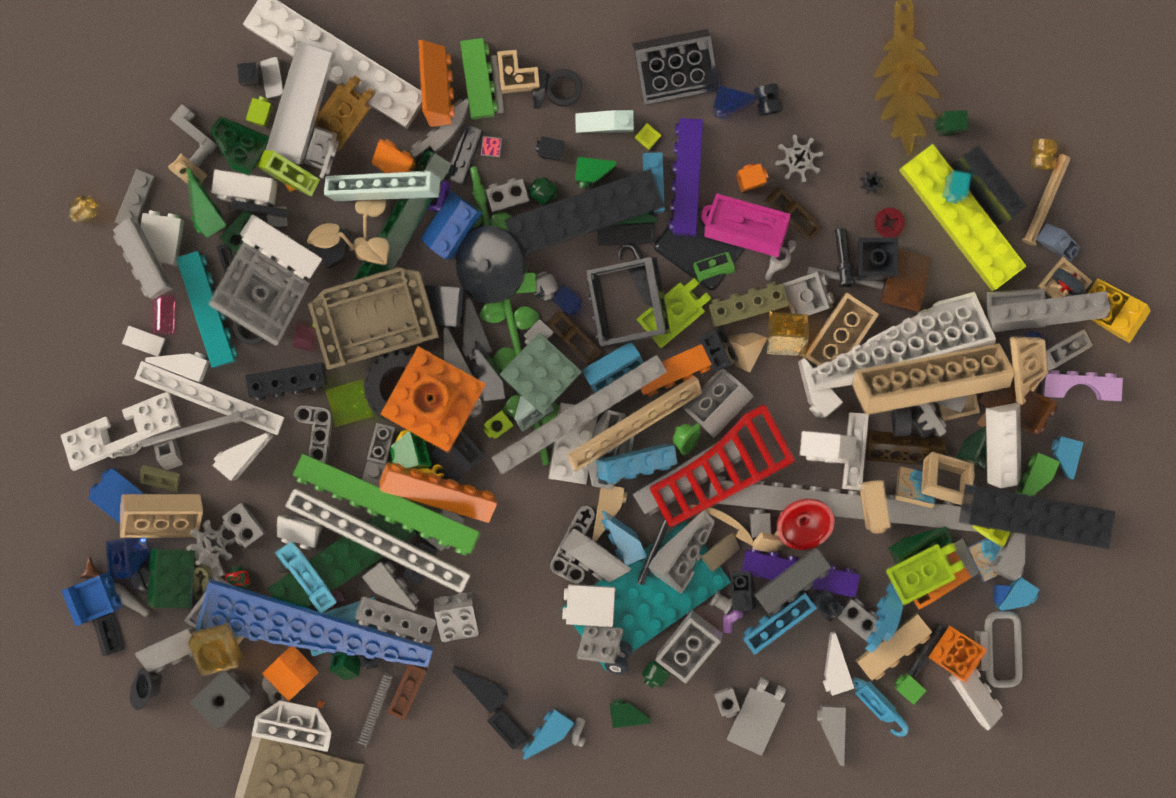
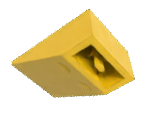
(1125, 311)

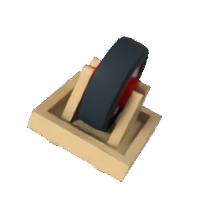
(1064, 280)

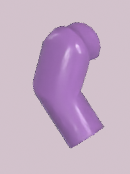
(729, 618)

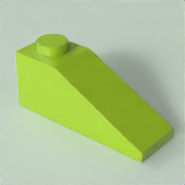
(287, 172)

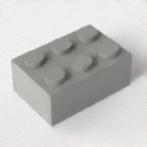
(689, 646)

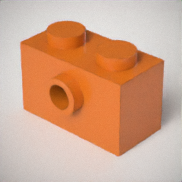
(751, 177)

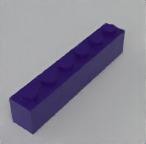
(687, 177)
(772, 565)

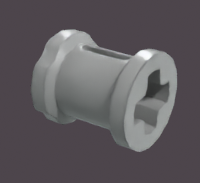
(721, 602)

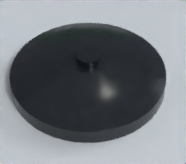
(491, 264)

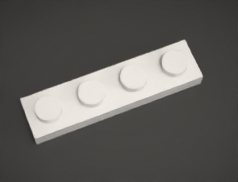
(854, 470)

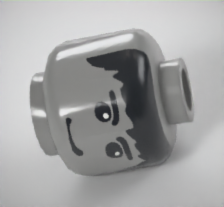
(545, 286)

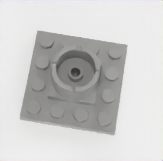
(259, 293)

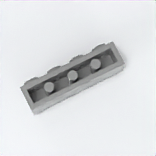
(394, 619)

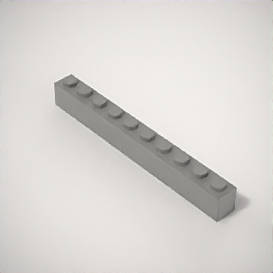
(579, 414)

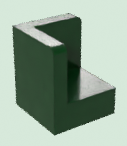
(345, 665)

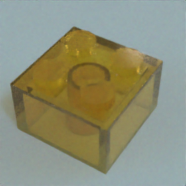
(787, 334)
(215, 649)

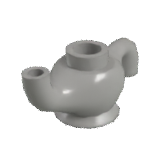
(782, 261)

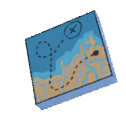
(983, 555)

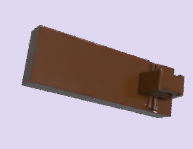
(407, 691)

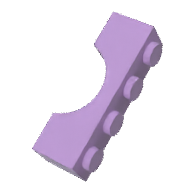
(1106, 388)

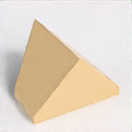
(747, 348)

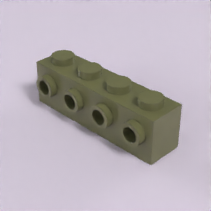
(748, 305)

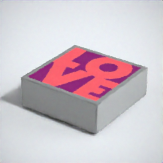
(491, 147)

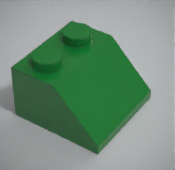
(592, 171)

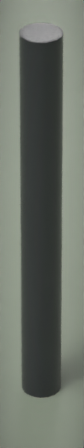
(654, 550)

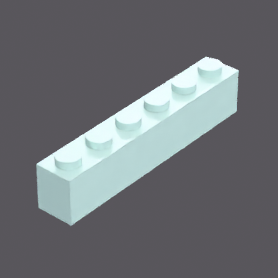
(382, 186)

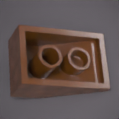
(908, 287)

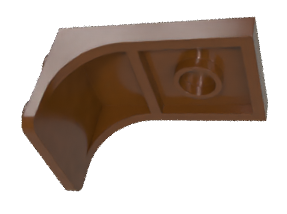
(1032, 412)

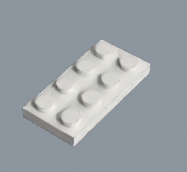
(560, 465)

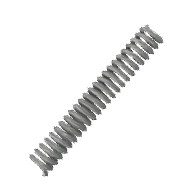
(378, 710)

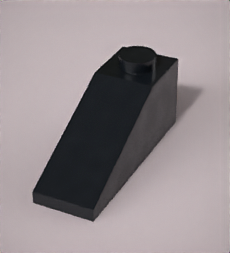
(485, 690)

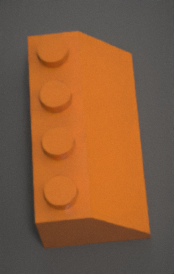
(436, 83)

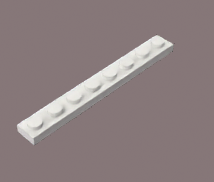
(207, 396)

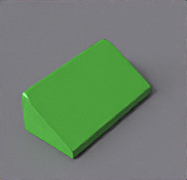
(714, 270)

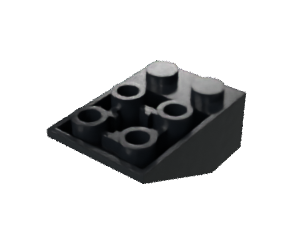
(460, 458)

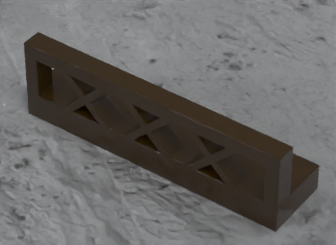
(905, 444)

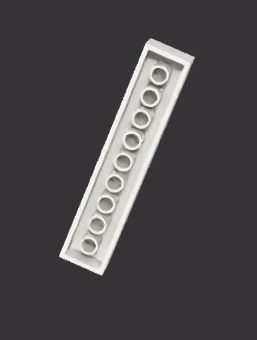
(286, 27)

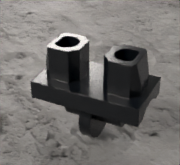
(826, 604)

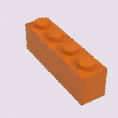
(679, 367)

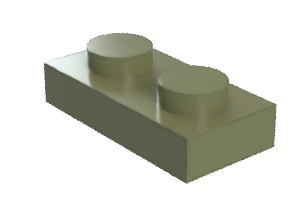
(160, 478)

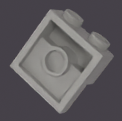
(809, 294)

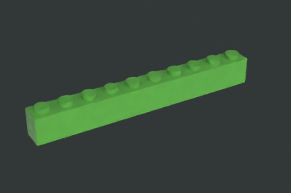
(392, 506)

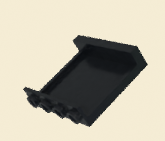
(990, 186)

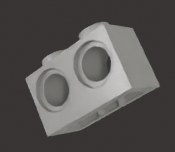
(509, 201)
(247, 521)
(856, 622)

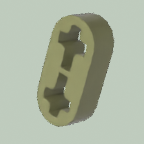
(200, 582)

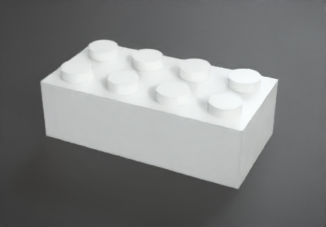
(283, 248)

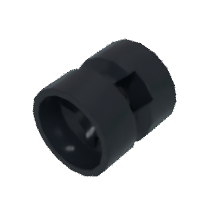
(770, 106)

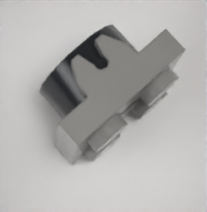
(926, 421)

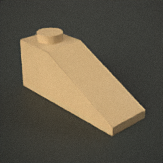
(611, 502)

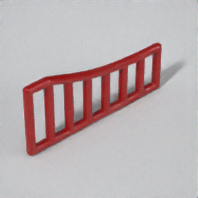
(718, 448)

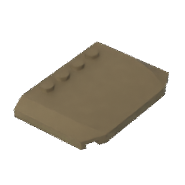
(372, 316)

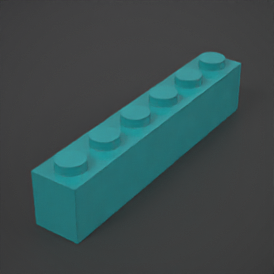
(209, 320)

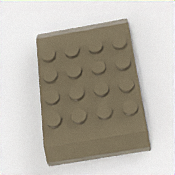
(295, 771)

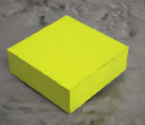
(648, 136)

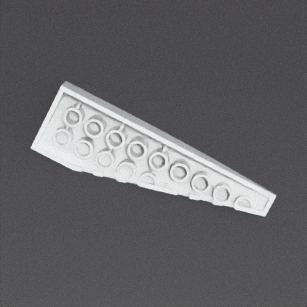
(942, 329)

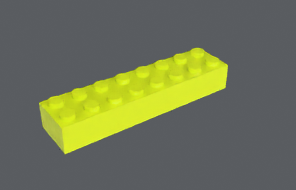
(964, 222)

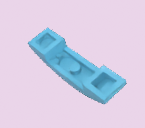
(306, 576)

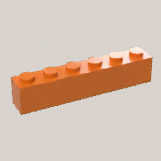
(437, 492)

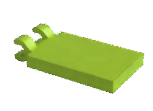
(682, 310)
(923, 572)

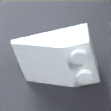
(821, 401)
(238, 458)
(299, 531)

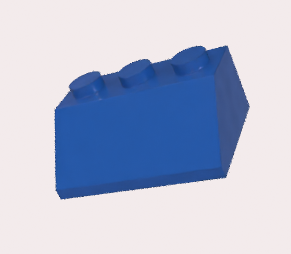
(451, 226)

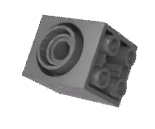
(235, 698)

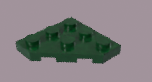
(239, 144)

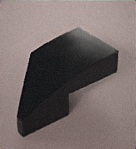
(538, 95)

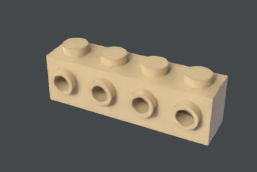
(902, 643)

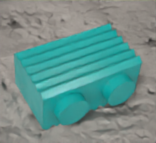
(956, 187)

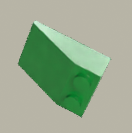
(205, 212)

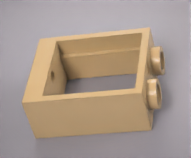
(930, 471)
(874, 506)

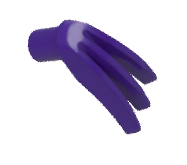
(444, 193)

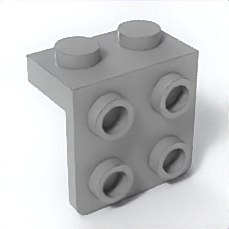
(320, 149)
(455, 617)

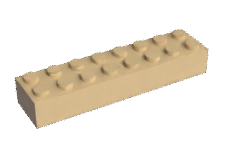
(933, 378)

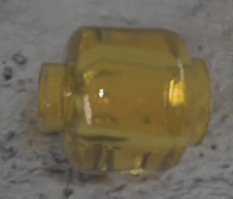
(83, 209)

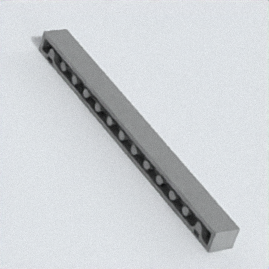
(842, 505)

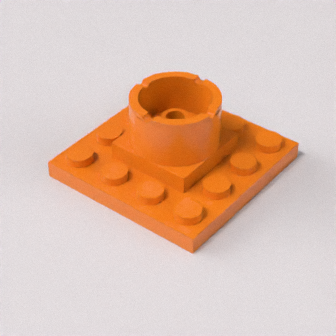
(453, 401)

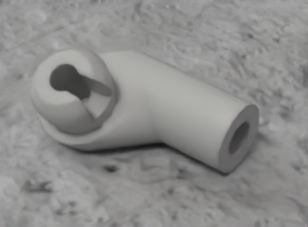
(576, 731)

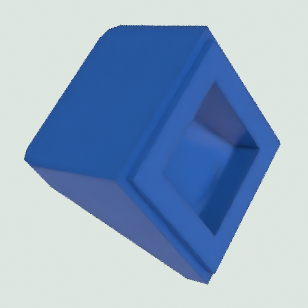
(1000, 592)

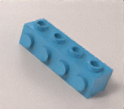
(636, 462)
(776, 624)

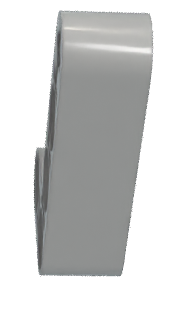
(317, 425)
(559, 555)

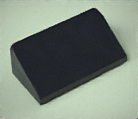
(108, 634)

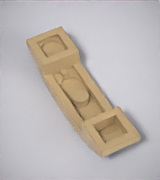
(741, 532)

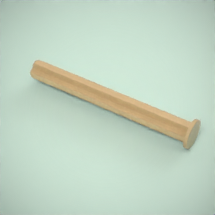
(1046, 200)

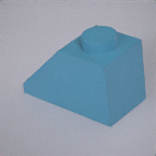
(1067, 453)
(1020, 595)

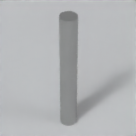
(497, 86)

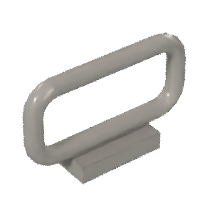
(985, 639)

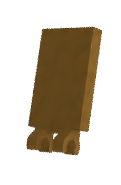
(344, 110)

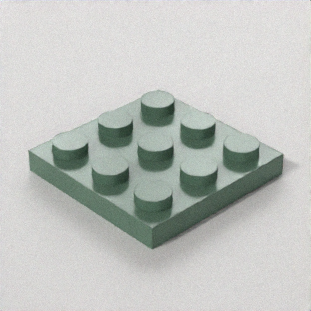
(540, 373)

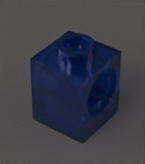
(567, 301)

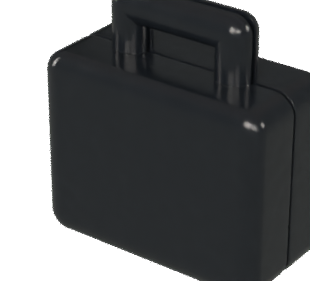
(686, 250)

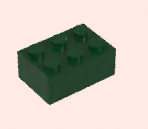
(171, 578)

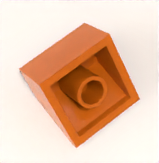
(290, 673)

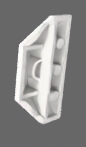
(293, 725)

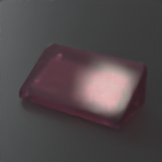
(162, 314)

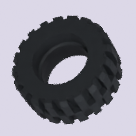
(376, 376)

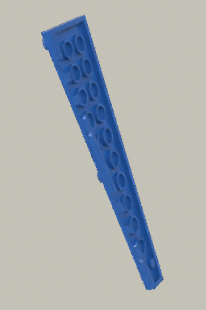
(295, 626)

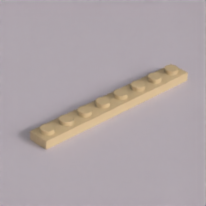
(634, 423)

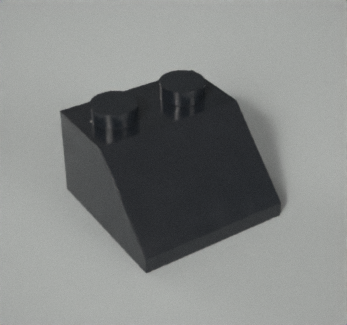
(877, 258)

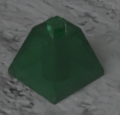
(975, 449)

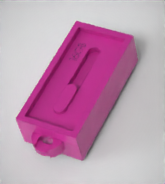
(745, 225)

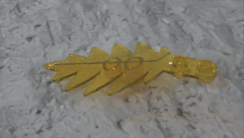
(905, 80)

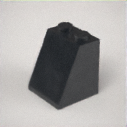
(446, 305)

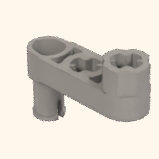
(182, 118)

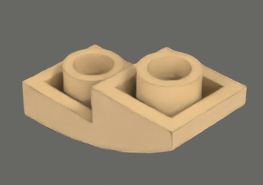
(768, 542)

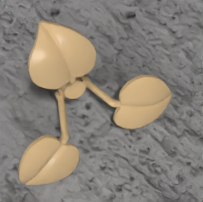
(372, 250)

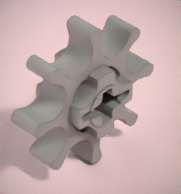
(791, 153)
(217, 544)

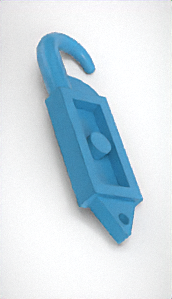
(879, 705)

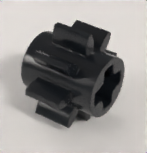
(876, 181)

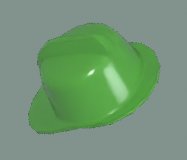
(686, 437)

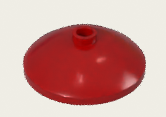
(806, 531)

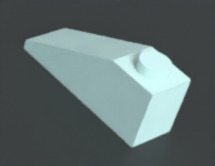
(605, 122)

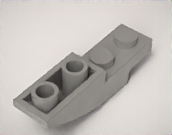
(439, 138)
(378, 453)

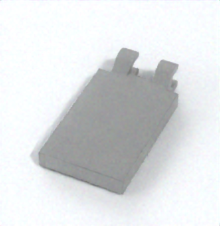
(757, 717)

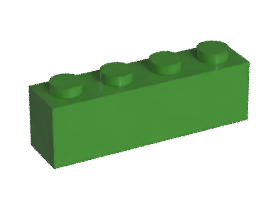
(477, 78)

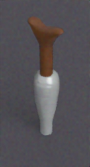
(126, 597)

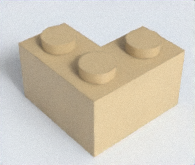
(515, 79)

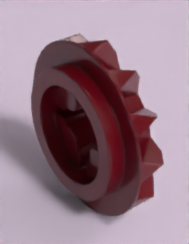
(892, 214)

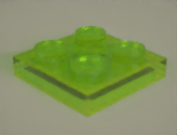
(348, 403)

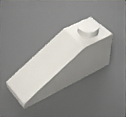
(187, 365)
(836, 670)

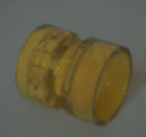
(1044, 154)

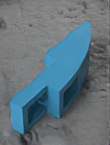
(890, 613)

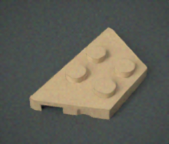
(1029, 364)

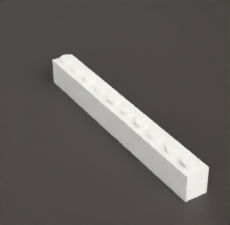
(378, 540)

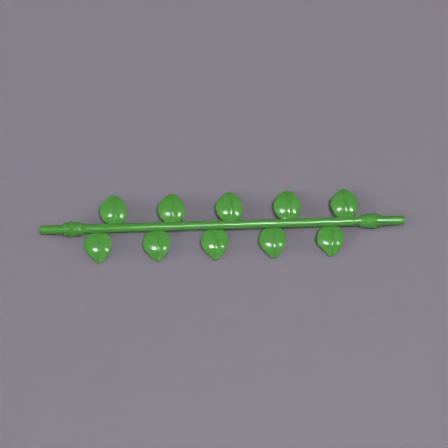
(496, 312)

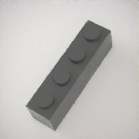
(792, 580)

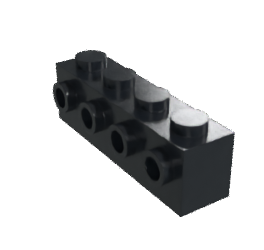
(286, 380)

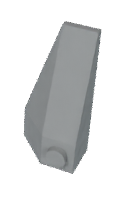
(677, 558)

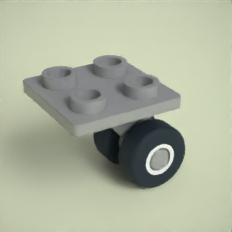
(605, 645)

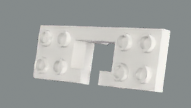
(92, 441)

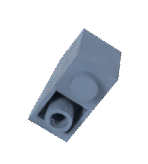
(1058, 242)

